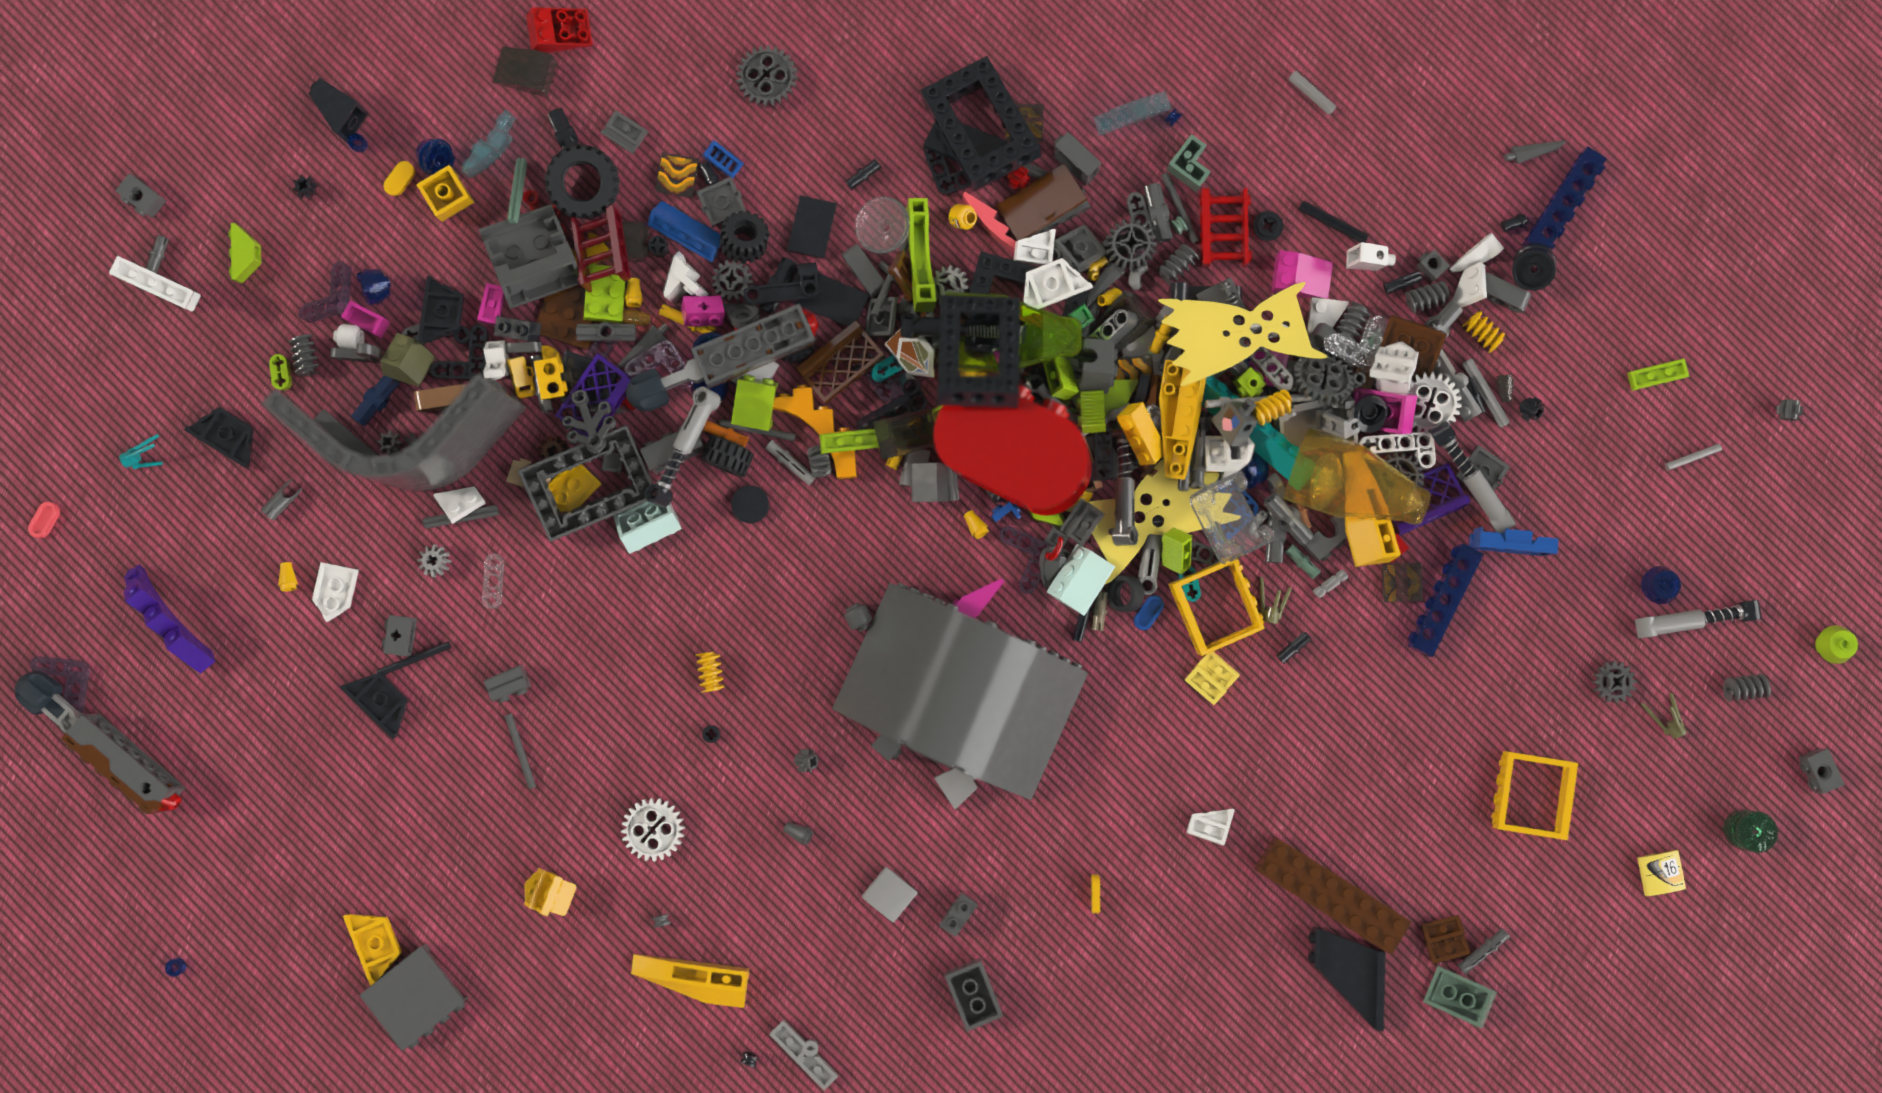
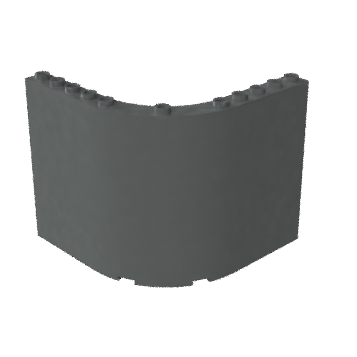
(436, 460)
(960, 690)

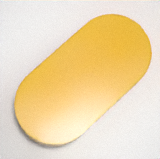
(399, 178)
(1095, 894)

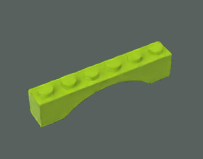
(921, 274)

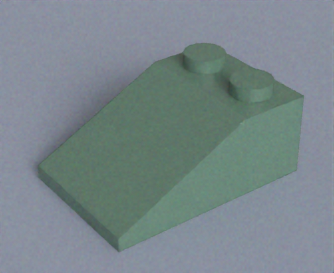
(1460, 997)

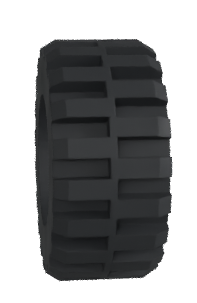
(556, 175)

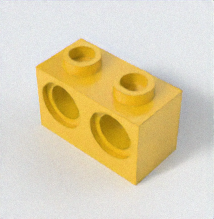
(546, 379)

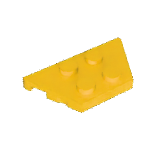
(374, 943)

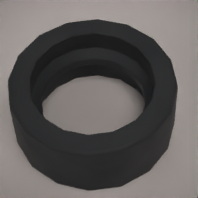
(1114, 590)

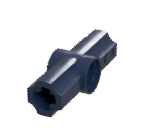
(375, 400)

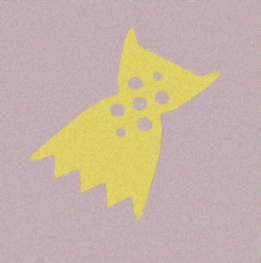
(1210, 352)
(1177, 514)

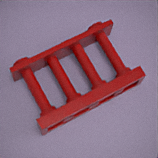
(1207, 219)

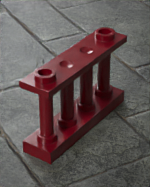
(617, 252)

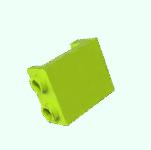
(754, 402)

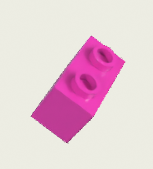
(702, 311)

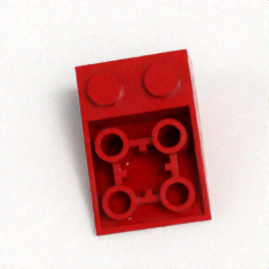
(558, 29)

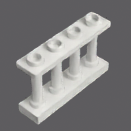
(154, 284)

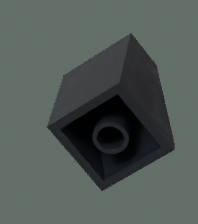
(338, 109)

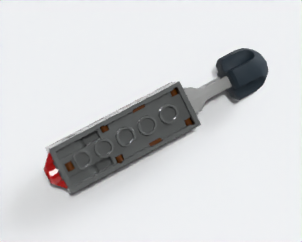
(729, 356)
(102, 746)

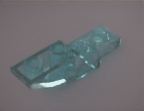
(1132, 112)
(486, 153)

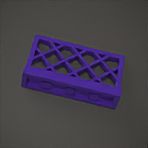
(616, 396)
(1442, 509)

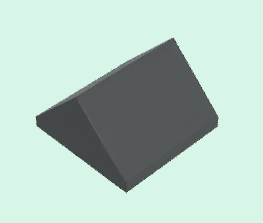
(884, 325)
(929, 482)

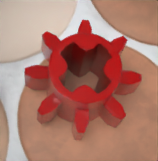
(1018, 178)

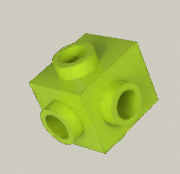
(1249, 383)

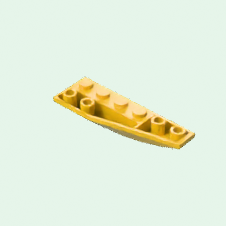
(1179, 418)
(1371, 540)
(698, 980)

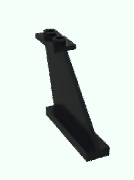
(1353, 971)

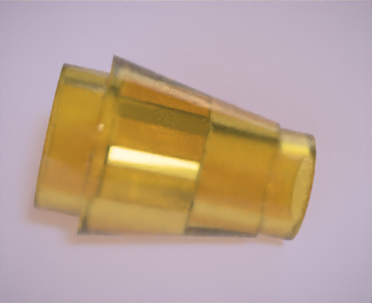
(636, 317)

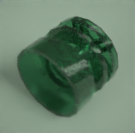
(1740, 826)

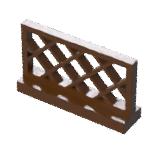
(828, 354)

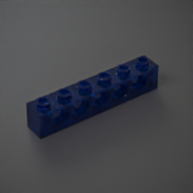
(1593, 163)
(1471, 560)

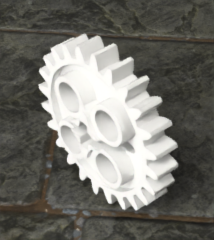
(1446, 408)
(641, 818)

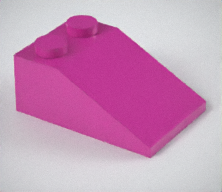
(1296, 268)
(1400, 409)
(974, 602)

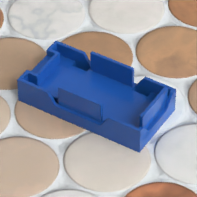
(1513, 542)

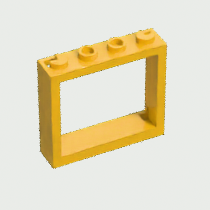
(1249, 601)
(1564, 803)

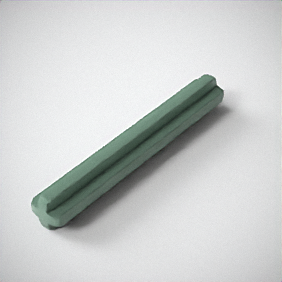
(517, 190)

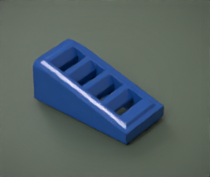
(715, 145)

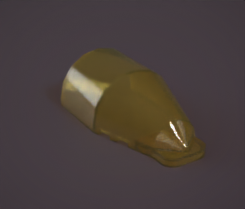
(1352, 481)

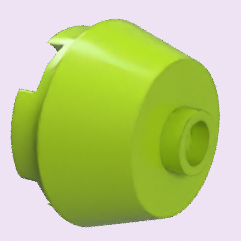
(1836, 644)

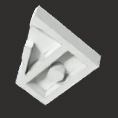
(1036, 249)
(1471, 286)
(1324, 311)
(459, 502)
(1211, 825)

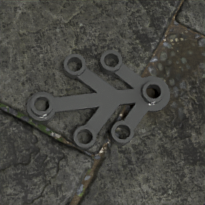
(581, 400)

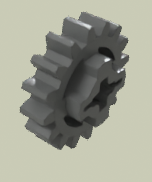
(731, 288)
(1605, 681)

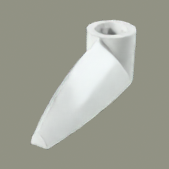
(1481, 252)

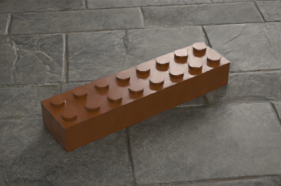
(1332, 895)

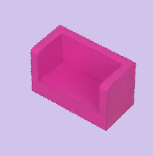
(491, 304)
(365, 319)

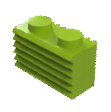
(1060, 378)
(1092, 411)
(1176, 550)

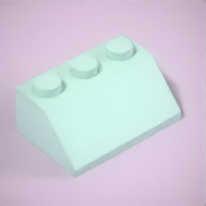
(645, 525)
(1080, 579)

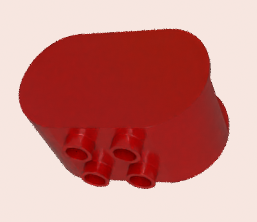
(1017, 453)

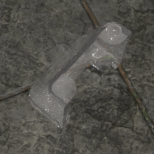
(1229, 519)

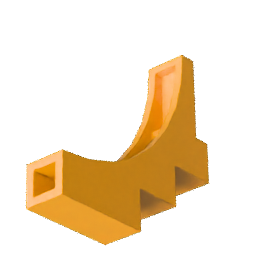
(821, 420)

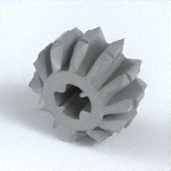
(440, 564)

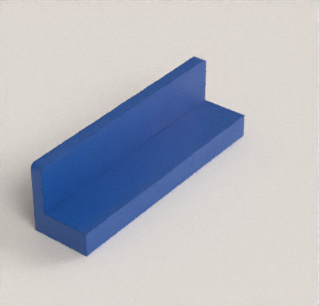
(685, 230)

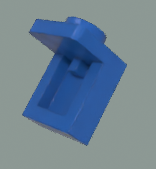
(1000, 511)

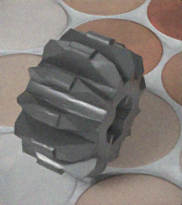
(818, 462)

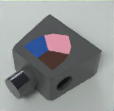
(1236, 422)

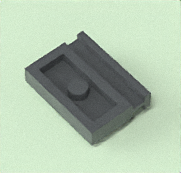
(624, 132)
(1082, 521)

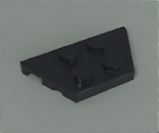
(440, 312)
(225, 434)
(379, 700)

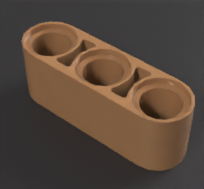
(437, 398)

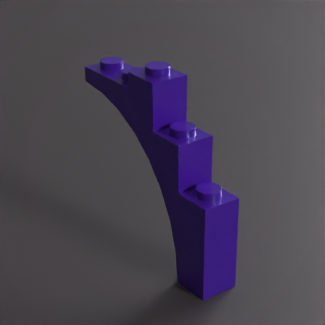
(160, 619)

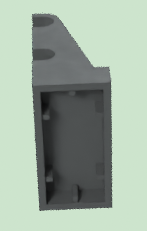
(530, 256)

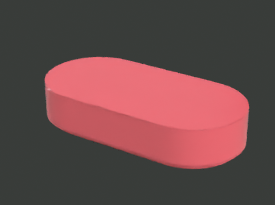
(44, 519)

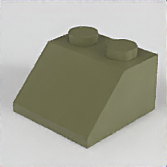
(406, 360)

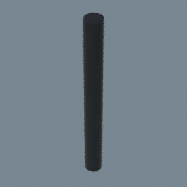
(415, 658)

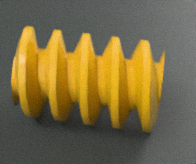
(1484, 330)
(1272, 407)
(710, 671)

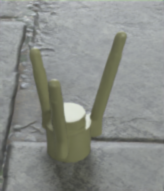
(1272, 614)
(1675, 726)

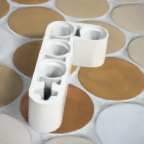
(1413, 446)

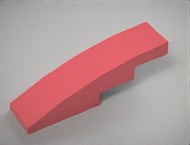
(986, 217)

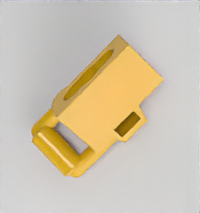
(520, 376)

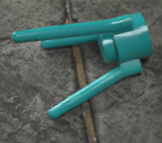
(133, 456)

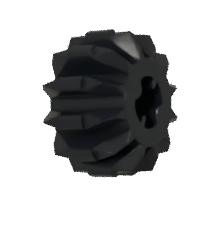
(1033, 380)

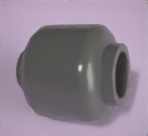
(858, 617)

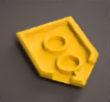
(573, 487)

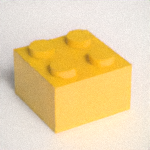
(445, 193)

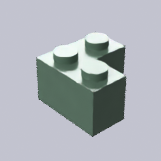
(1185, 164)

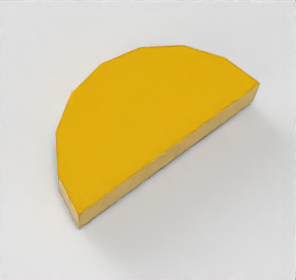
(547, 353)

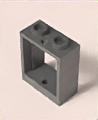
(1076, 157)

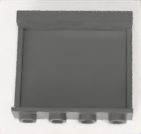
(413, 998)

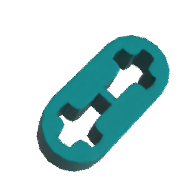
(889, 372)
(1195, 587)

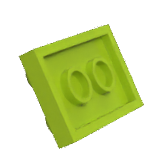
(606, 299)

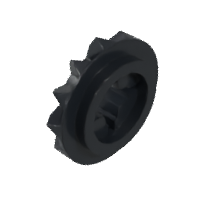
(1269, 217)

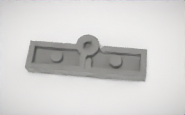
(1469, 406)
(804, 1054)

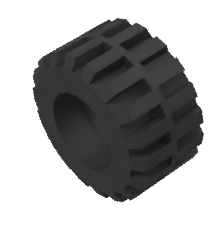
(746, 224)
(727, 456)

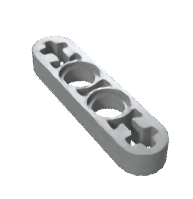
(1268, 360)

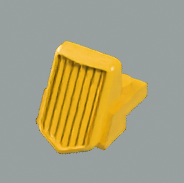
(548, 893)

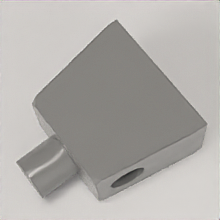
(956, 785)

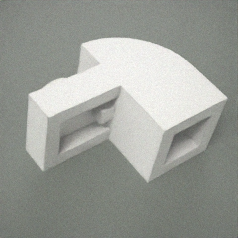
(496, 361)

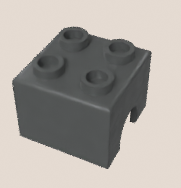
(1098, 366)

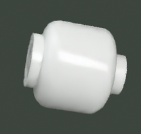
(348, 336)

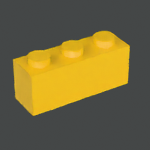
(1141, 433)

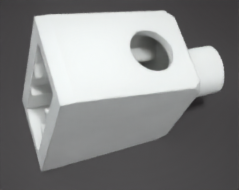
(1369, 257)

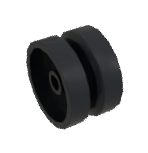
(1534, 255)

